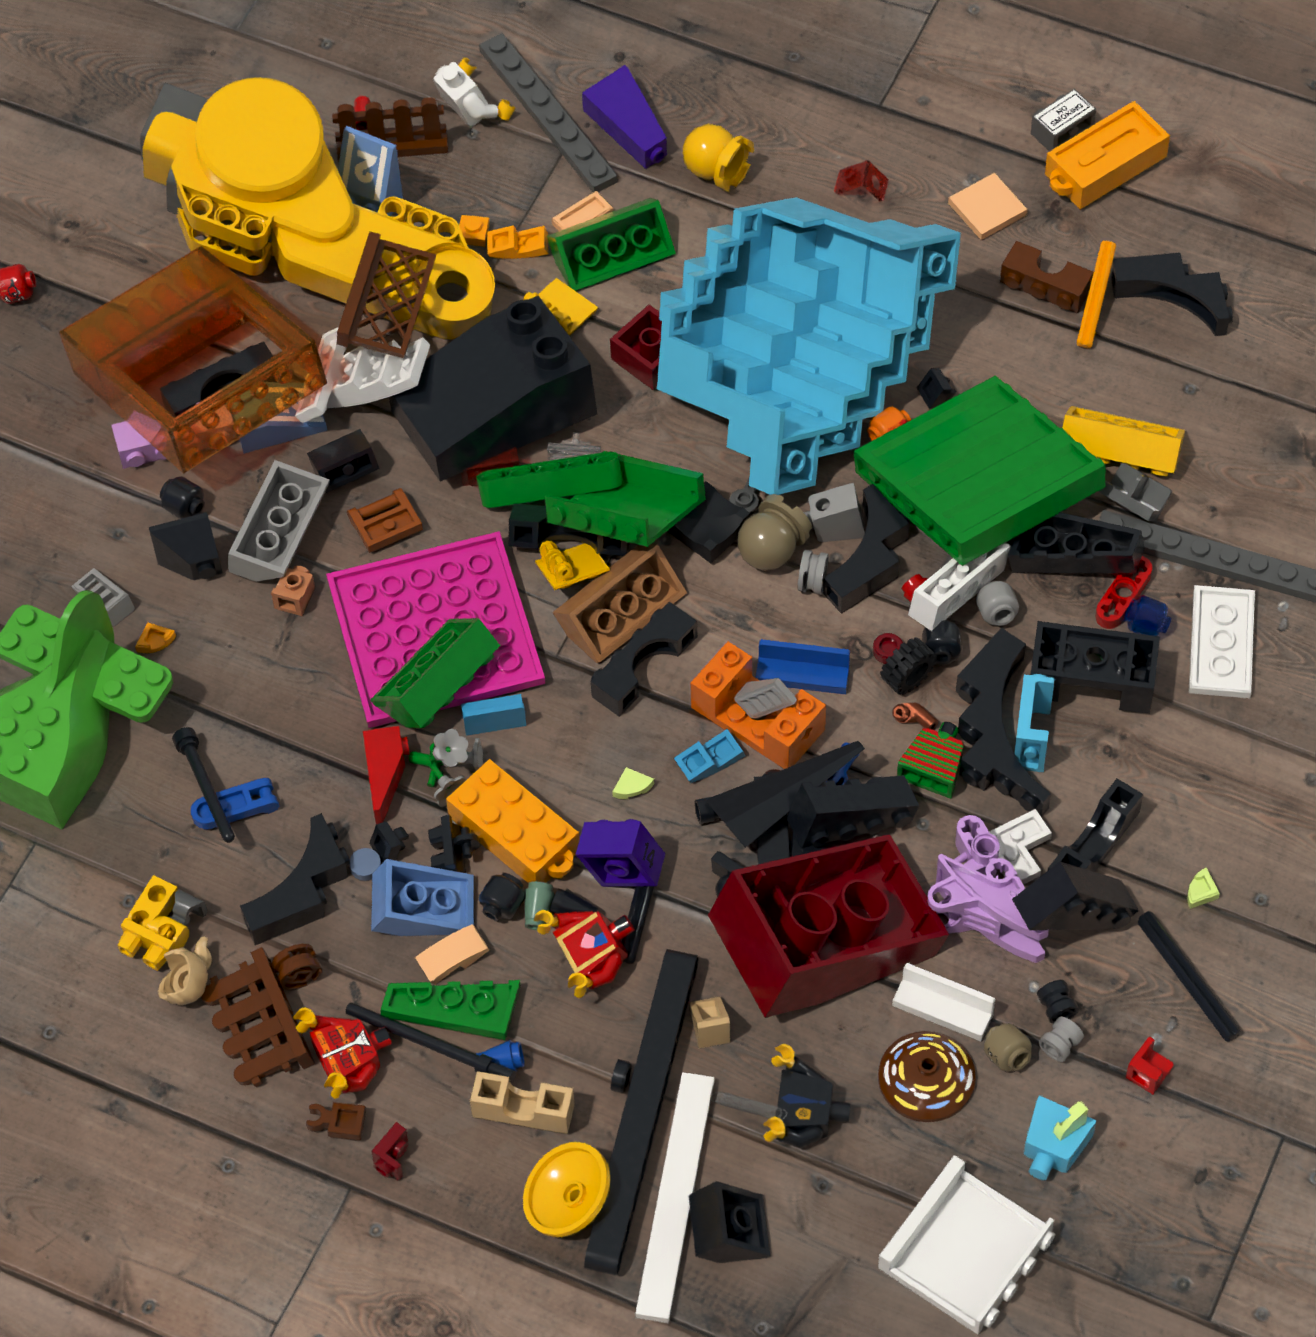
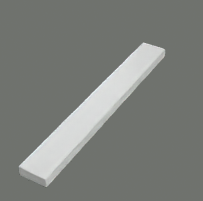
(673, 1200)

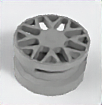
(812, 571)

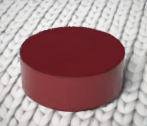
(885, 645)

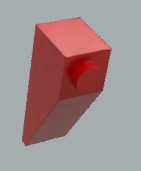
(385, 766)

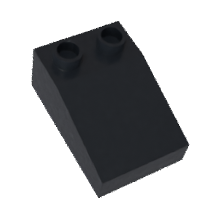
(496, 389)

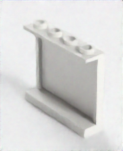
(965, 1247)

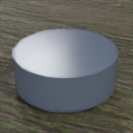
(364, 863)

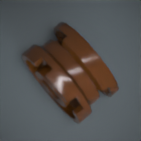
(297, 966)

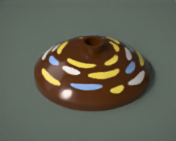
(921, 1092)

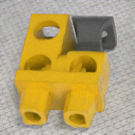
(152, 929)

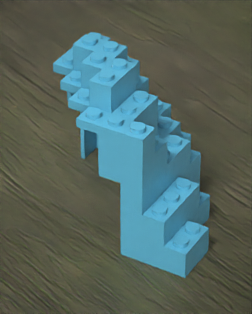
(800, 329)

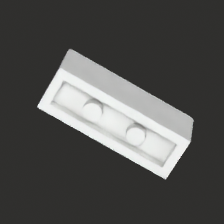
(944, 1002)

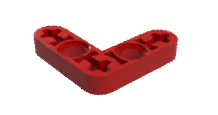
(1110, 597)

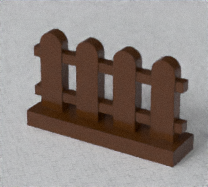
(409, 139)
(267, 1031)

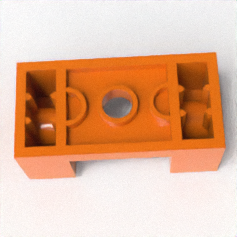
(780, 735)

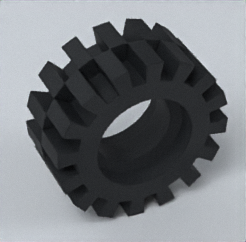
(908, 666)

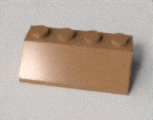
(619, 601)

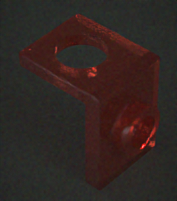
(861, 175)

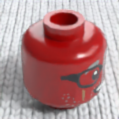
(16, 283)

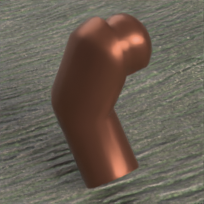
(914, 714)

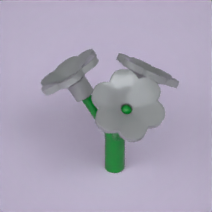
(449, 750)

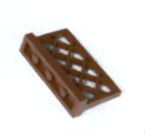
(360, 296)

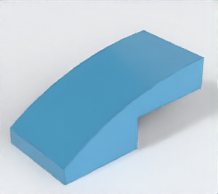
(707, 759)

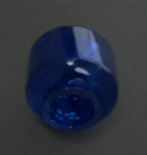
(1147, 616)

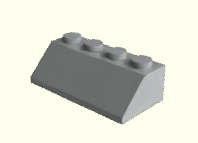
(276, 523)

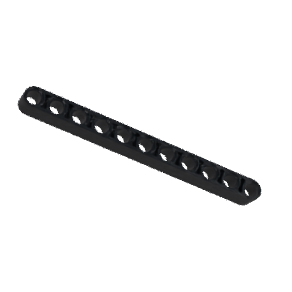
(642, 1111)

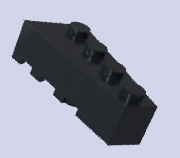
(1075, 900)

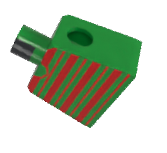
(933, 760)

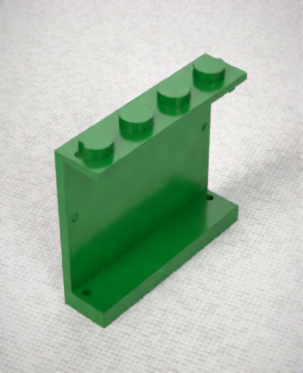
(639, 509)

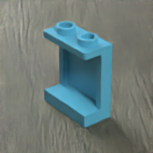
(1032, 743)

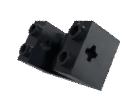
(1126, 666)

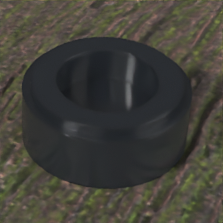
(621, 1076)

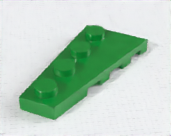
(472, 1009)

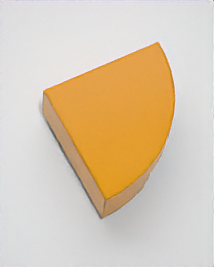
(154, 638)

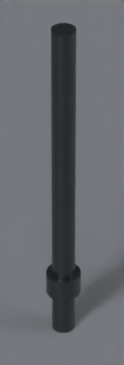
(481, 1063)

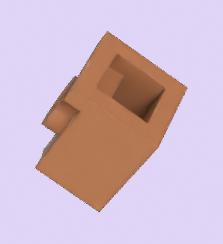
(293, 591)

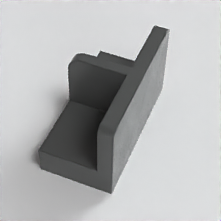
(1137, 492)

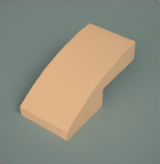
(448, 954)

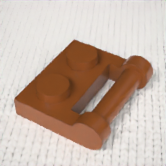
(388, 526)

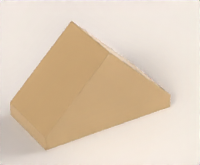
(710, 1022)

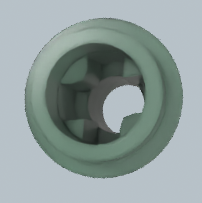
(537, 897)

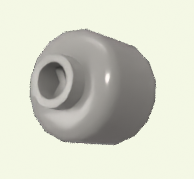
(997, 603)

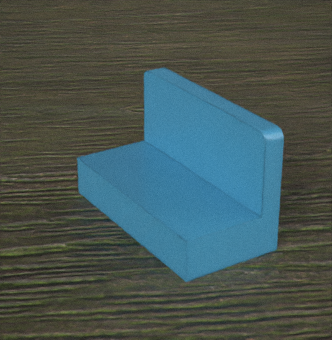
(493, 714)

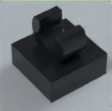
(935, 388)
(388, 841)

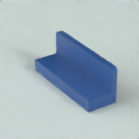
(804, 666)

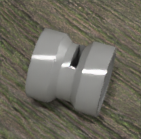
(1061, 1039)

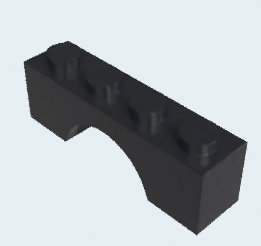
(204, 382)
(530, 528)
(666, 633)
(1108, 824)

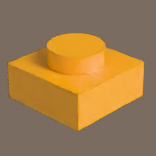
(474, 229)

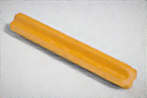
(1096, 294)

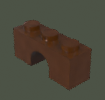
(1065, 289)

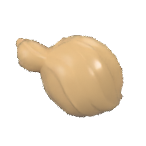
(187, 975)

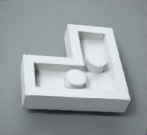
(1017, 838)

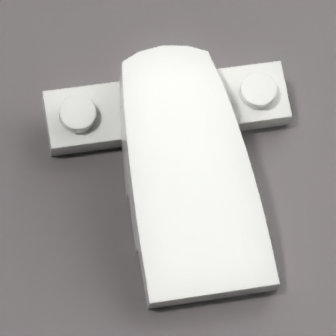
(361, 375)

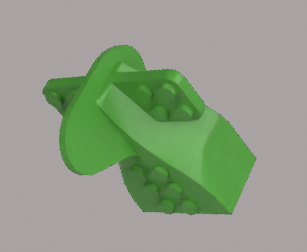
(59, 716)

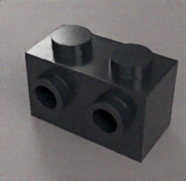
(344, 460)

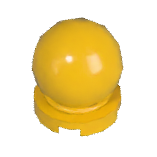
(716, 155)

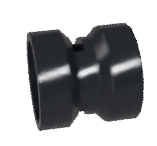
(1056, 999)

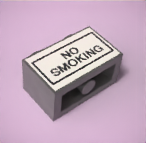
(1062, 120)

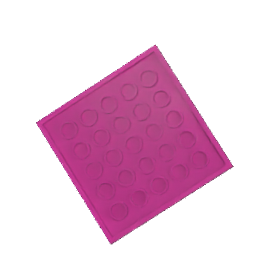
(402, 601)

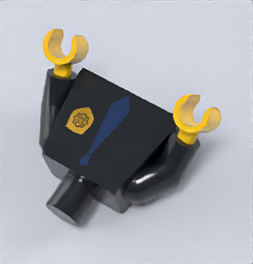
(807, 1101)

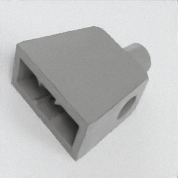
(836, 514)

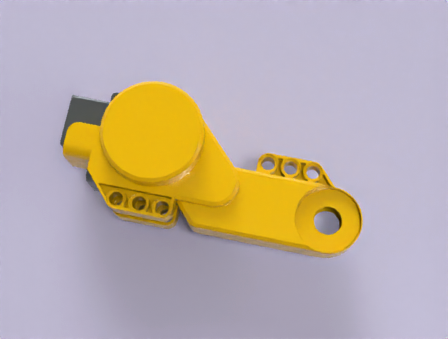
(261, 179)

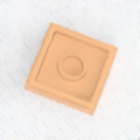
(987, 206)

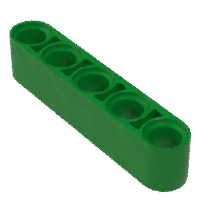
(552, 477)

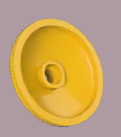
(566, 1189)

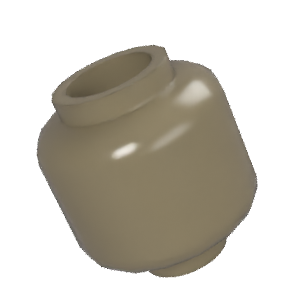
(1008, 1047)

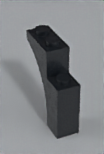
(1169, 280)
(874, 561)
(300, 896)

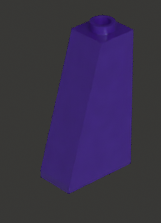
(626, 116)

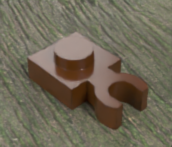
(343, 1121)

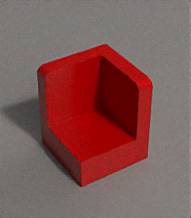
(1148, 1067)

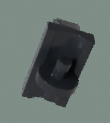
(456, 843)

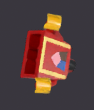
(589, 944)

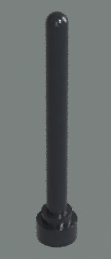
(187, 743)

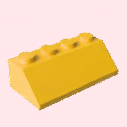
(1125, 439)

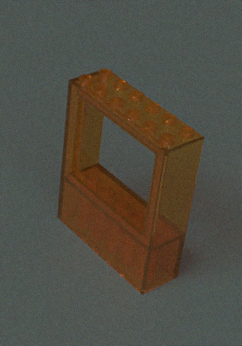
(170, 321)

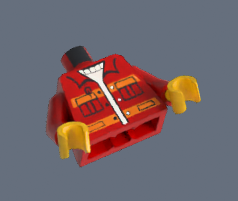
(344, 1050)

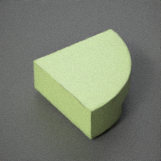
(632, 784)
(1202, 889)
(1076, 1120)

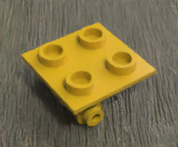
(565, 304)
(570, 565)

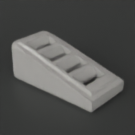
(118, 606)
(764, 697)

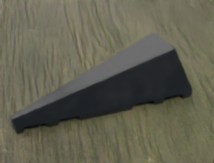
(761, 803)

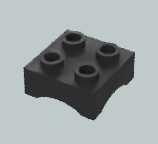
(711, 525)

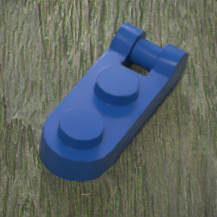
(237, 803)

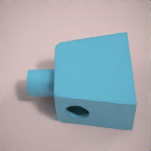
(1045, 1147)

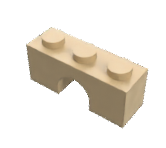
(500, 1101)

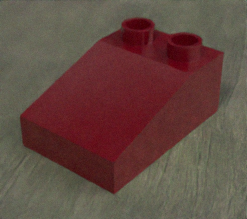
(825, 923)

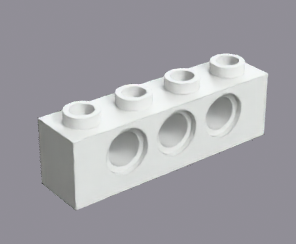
(954, 586)

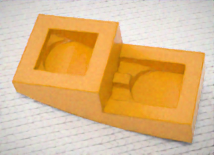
(511, 244)

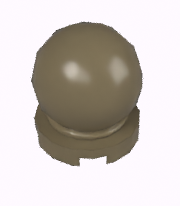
(773, 534)

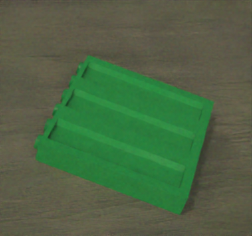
(979, 469)

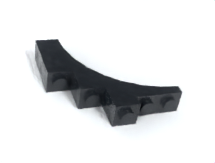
(981, 724)

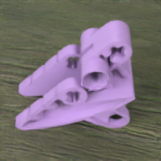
(978, 898)

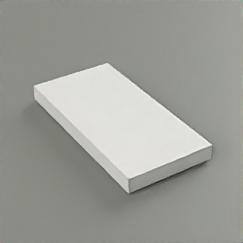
(1222, 641)

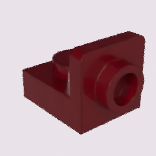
(389, 1147)

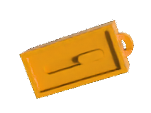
(1106, 155)
(514, 824)

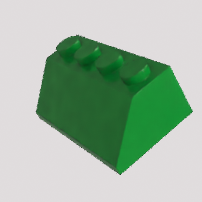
(611, 244)
(436, 672)

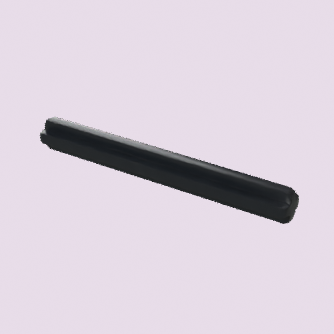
(1189, 976)

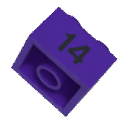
(620, 853)

